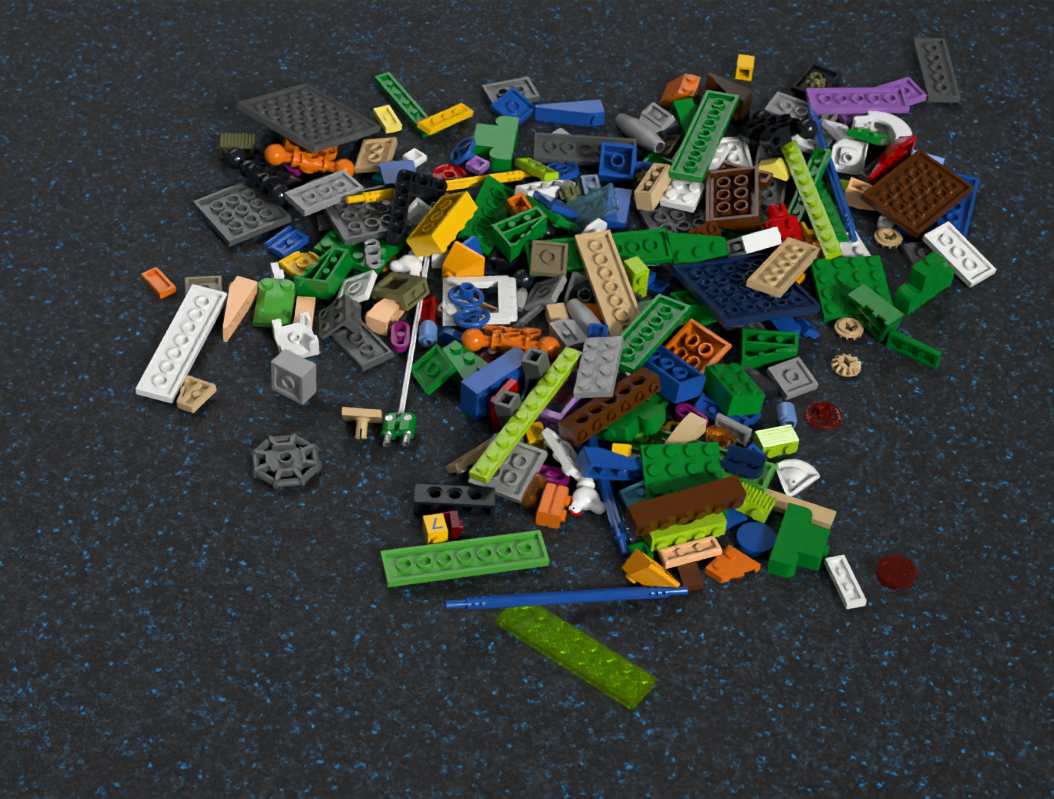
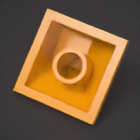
(463, 262)
(647, 571)

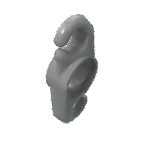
(372, 258)

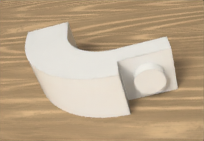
(883, 123)

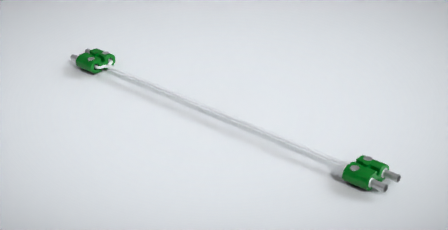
(406, 423)

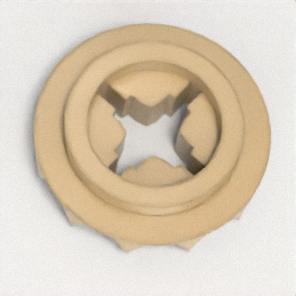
(888, 233)
(850, 323)
(842, 369)

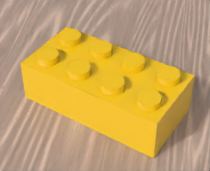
(442, 224)

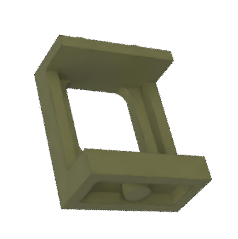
(408, 294)

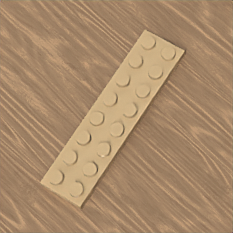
(608, 280)

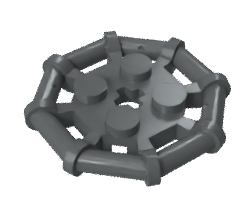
(285, 447)

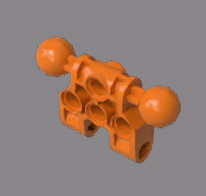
(305, 161)
(504, 339)

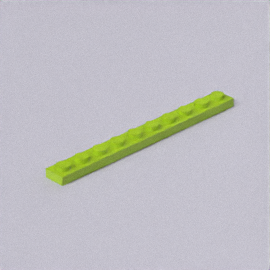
(811, 200)
(525, 415)

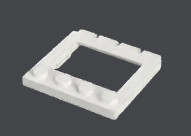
(506, 298)

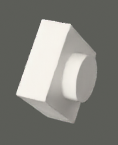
(276, 272)

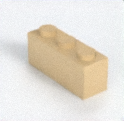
(652, 187)

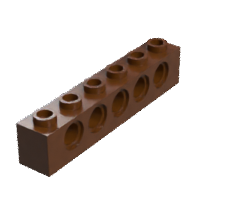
(605, 410)

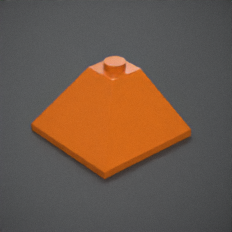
(698, 345)

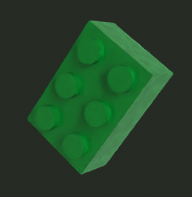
(733, 389)

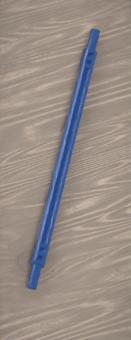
(834, 181)
(611, 508)
(565, 597)

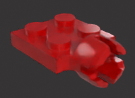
(787, 225)

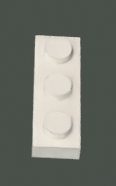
(845, 582)

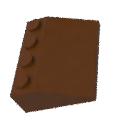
(734, 198)

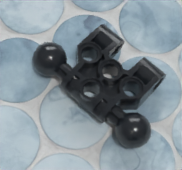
(776, 129)
(264, 176)
(518, 267)

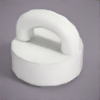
(885, 222)

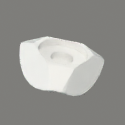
(796, 475)

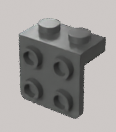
(341, 312)

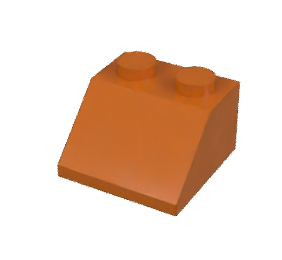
(681, 88)

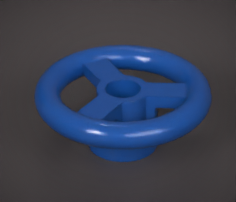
(465, 152)
(466, 293)
(471, 320)

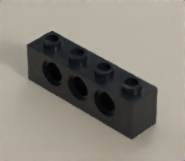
(467, 500)

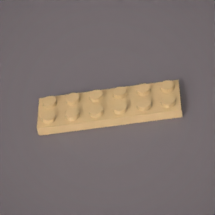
(783, 267)

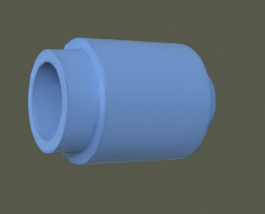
(428, 333)
(786, 414)

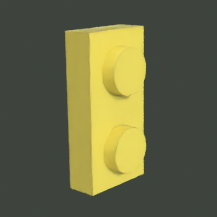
(387, 119)

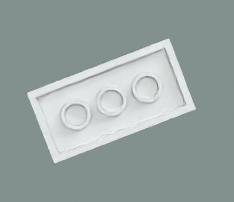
(960, 253)

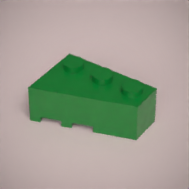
(326, 275)

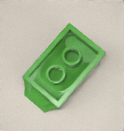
(274, 302)

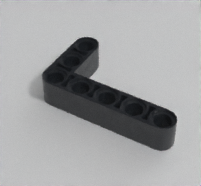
(409, 184)

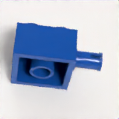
(619, 164)

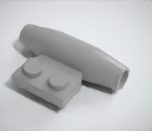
(645, 129)
(573, 332)

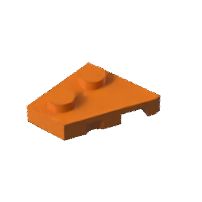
(731, 565)

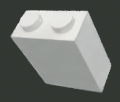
(754, 242)

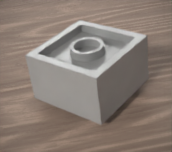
(293, 376)

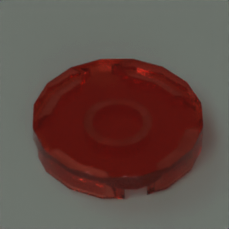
(896, 572)

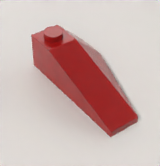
(893, 155)

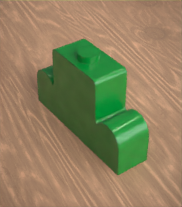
(497, 142)
(925, 281)
(645, 417)
(798, 543)

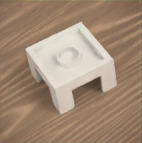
(296, 337)

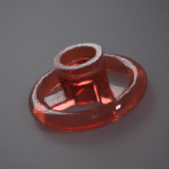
(824, 412)

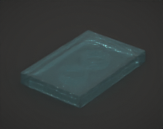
(595, 205)

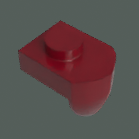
(455, 525)

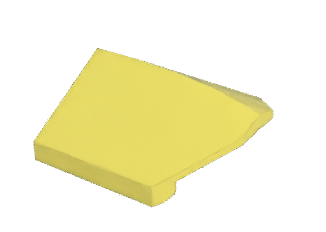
(776, 166)

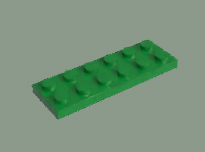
(491, 209)
(650, 331)

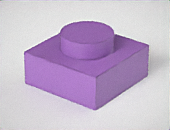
(477, 165)

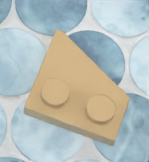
(194, 393)

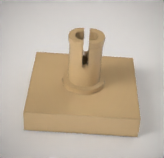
(362, 418)

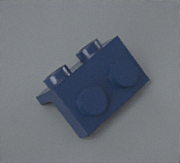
(744, 462)

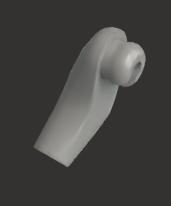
(521, 298)

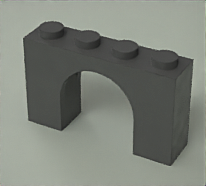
(535, 365)

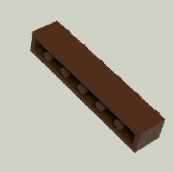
(685, 506)

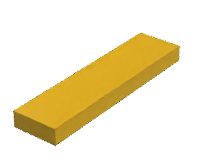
(445, 118)

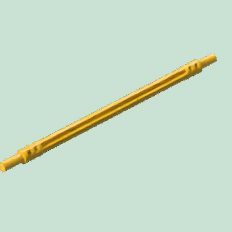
(454, 184)

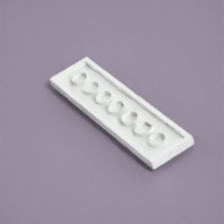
(181, 343)

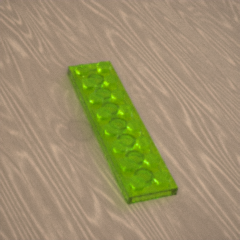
(578, 653)

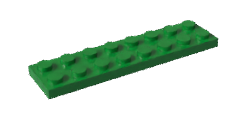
(703, 136)
(649, 245)

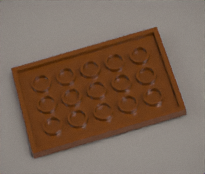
(917, 193)

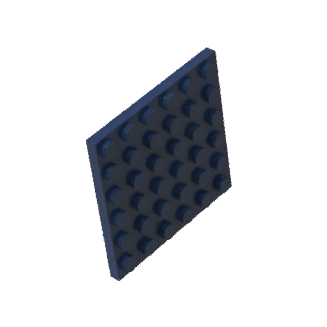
(724, 294)

